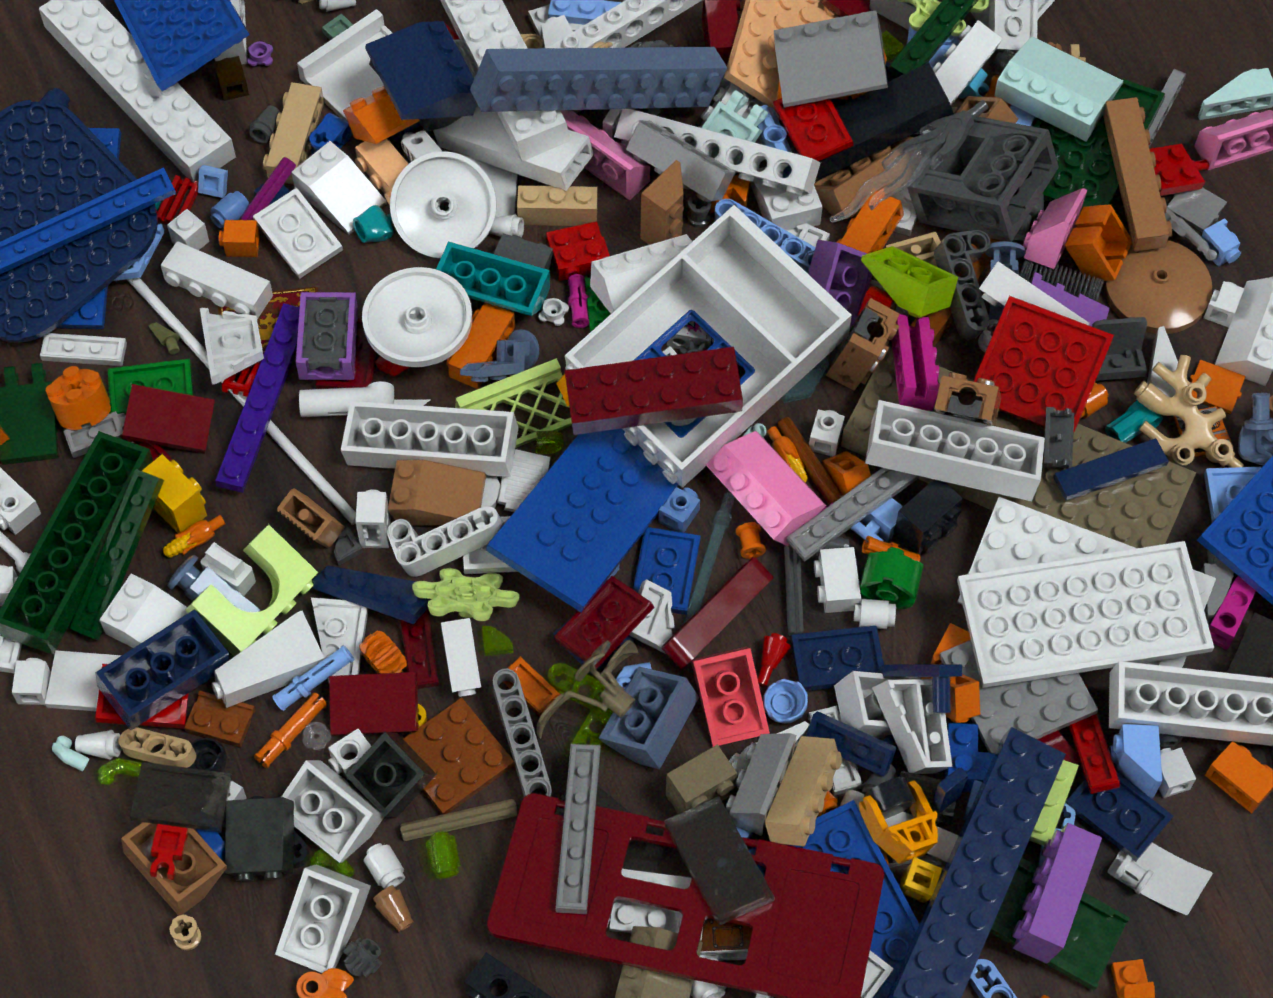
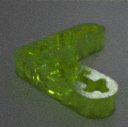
(595, 714)

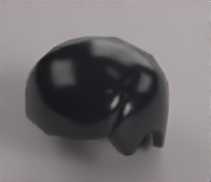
(210, 755)

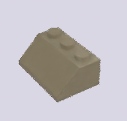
(651, 984)

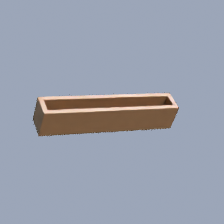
(1136, 174)

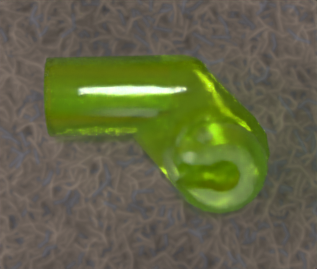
(109, 770)
(324, 859)

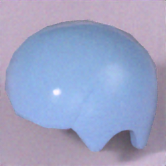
(785, 701)

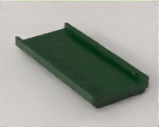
(1091, 936)

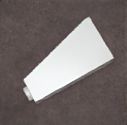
(268, 662)

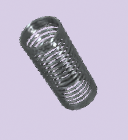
(1092, 293)

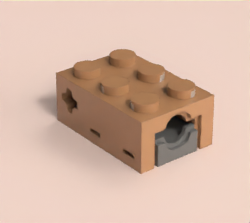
(865, 345)
(968, 399)

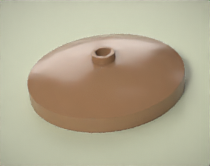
(1162, 285)

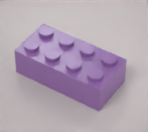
(1056, 893)

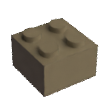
(701, 780)

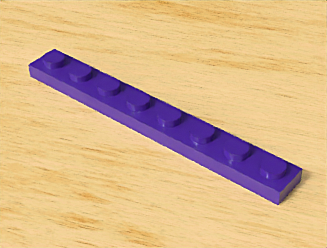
(260, 402)

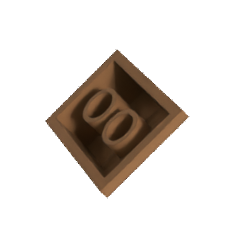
(434, 492)

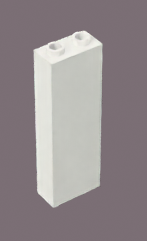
(487, 141)

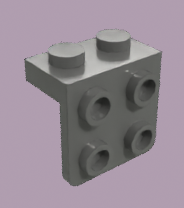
(1125, 353)

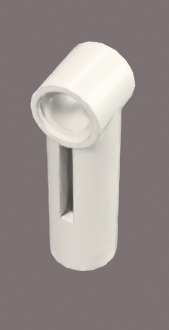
(337, 400)

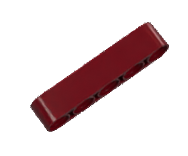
(717, 612)

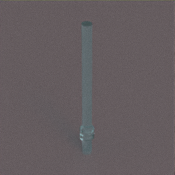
(721, 521)

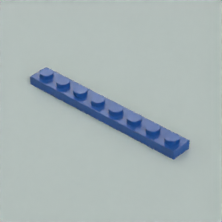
(85, 219)

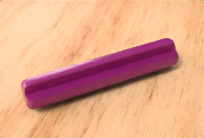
(269, 188)

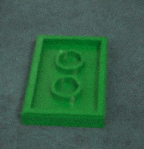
(166, 375)

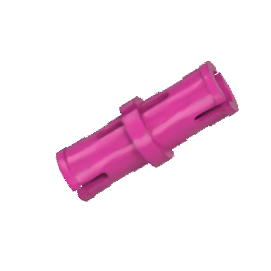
(578, 301)

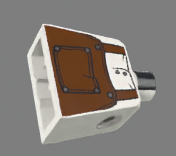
(725, 941)

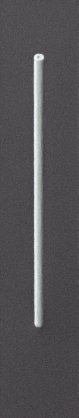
(272, 429)

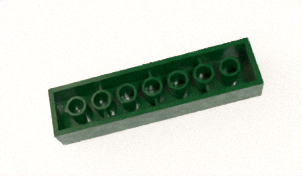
(70, 545)

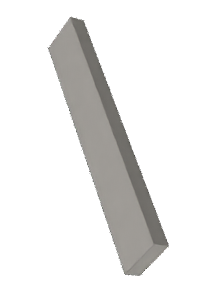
(848, 511)
(578, 829)

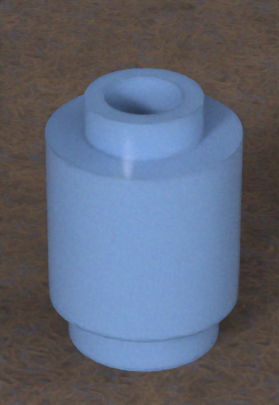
(229, 208)

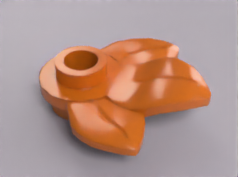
(330, 984)

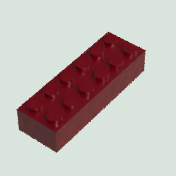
(654, 390)

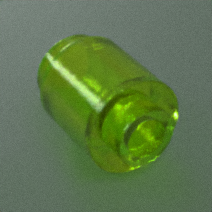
(443, 855)

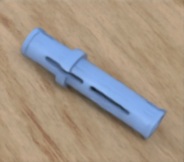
(304, 684)

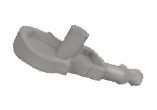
(1185, 230)

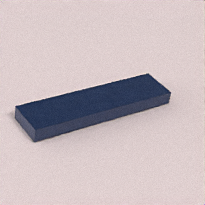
(1110, 469)

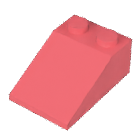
(730, 696)

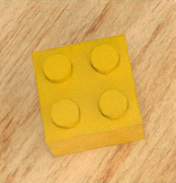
(179, 497)

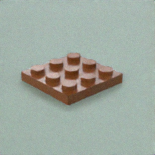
(460, 754)

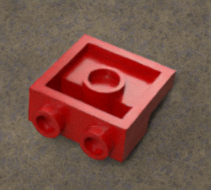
(576, 249)

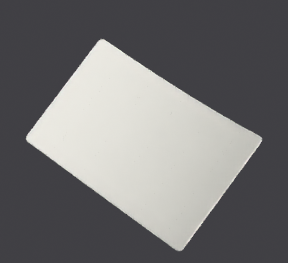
(1174, 880)

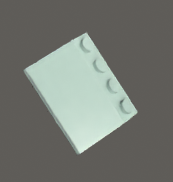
(1057, 87)

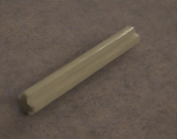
(458, 819)

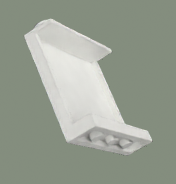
(343, 64)

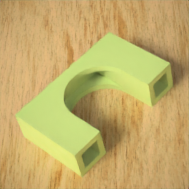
(288, 577)

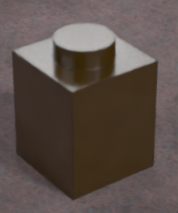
(231, 78)

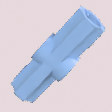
(774, 134)

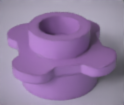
(262, 49)

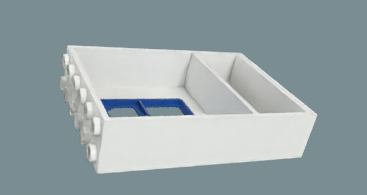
(744, 298)

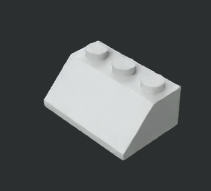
(331, 810)

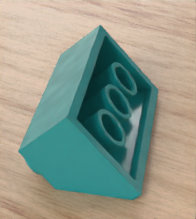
(496, 278)

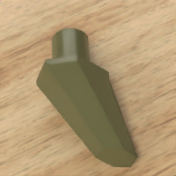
(166, 337)

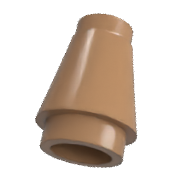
(393, 908)

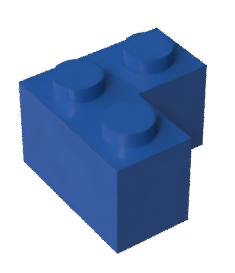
(965, 754)

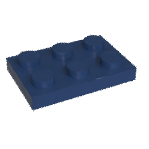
(831, 655)
(1121, 815)

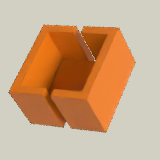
(1097, 241)

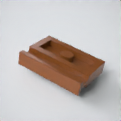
(213, 720)

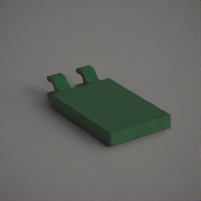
(27, 418)

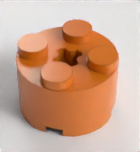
(78, 398)

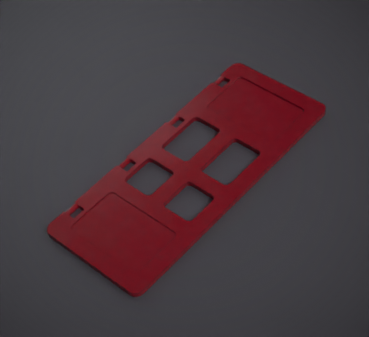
(800, 946)

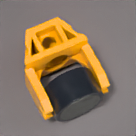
(907, 838)

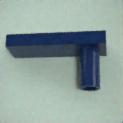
(940, 680)
(854, 744)

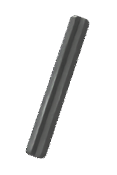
(793, 591)

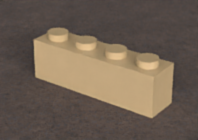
(294, 125)
(803, 791)

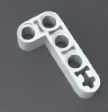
(448, 536)

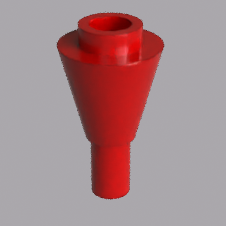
(773, 651)

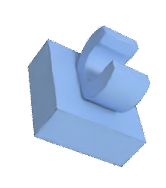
(212, 181)

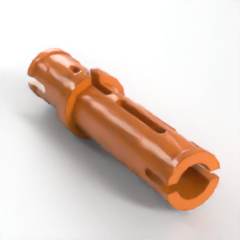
(282, 738)

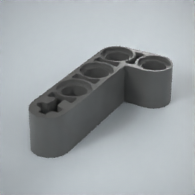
(970, 316)

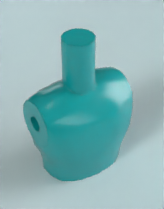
(373, 225)

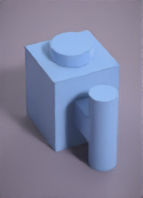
(880, 522)

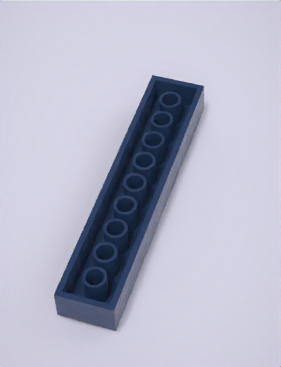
(979, 869)

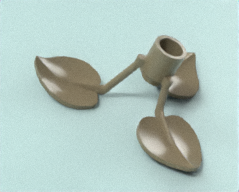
(613, 696)

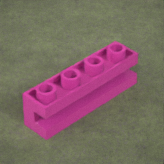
(915, 364)

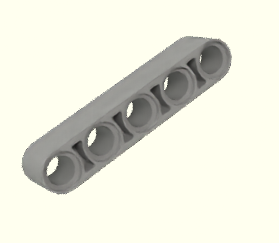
(520, 726)

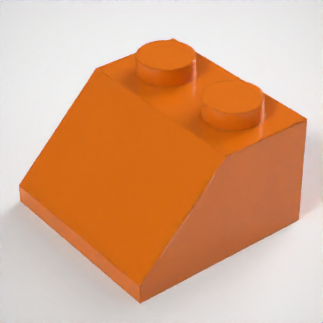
(375, 117)

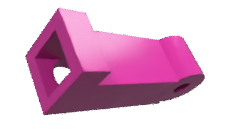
(1231, 613)

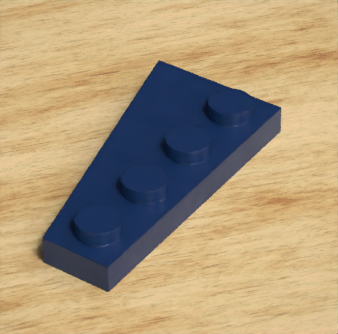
(373, 591)

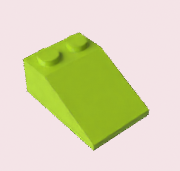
(911, 281)

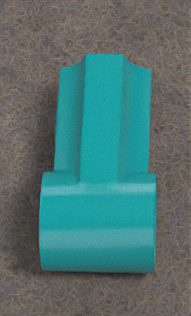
(1127, 425)

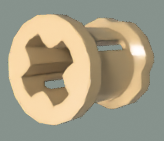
(194, 932)

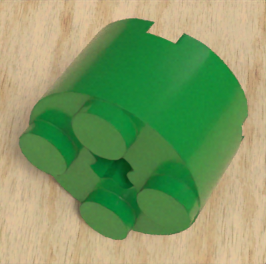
(891, 578)

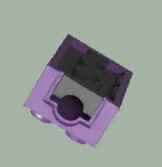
(327, 336)

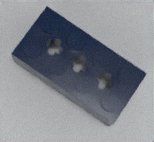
(166, 652)

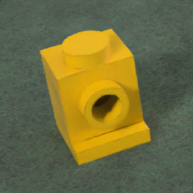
(920, 880)

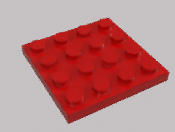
(1042, 361)

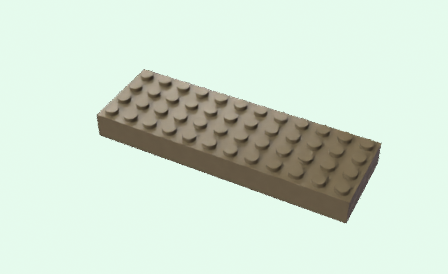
(1130, 511)

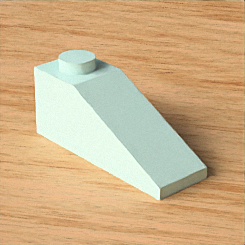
(1243, 94)

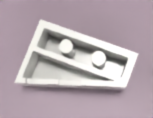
(915, 728)

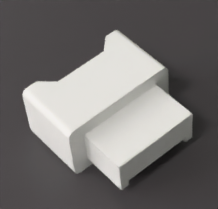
(229, 568)

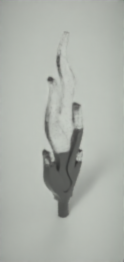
(908, 160)

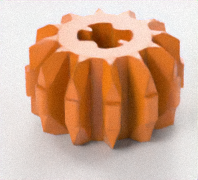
(382, 653)

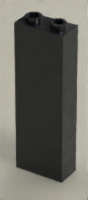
(887, 116)

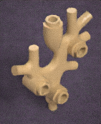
(1197, 425)

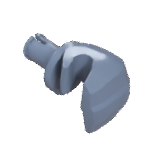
(1256, 435)

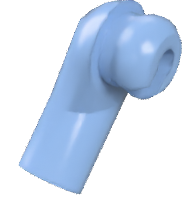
(628, 672)

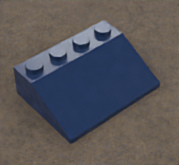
(424, 72)

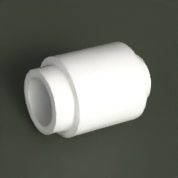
(875, 613)
(384, 865)

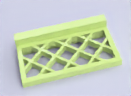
(516, 386)

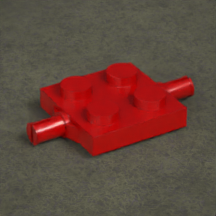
(1178, 170)

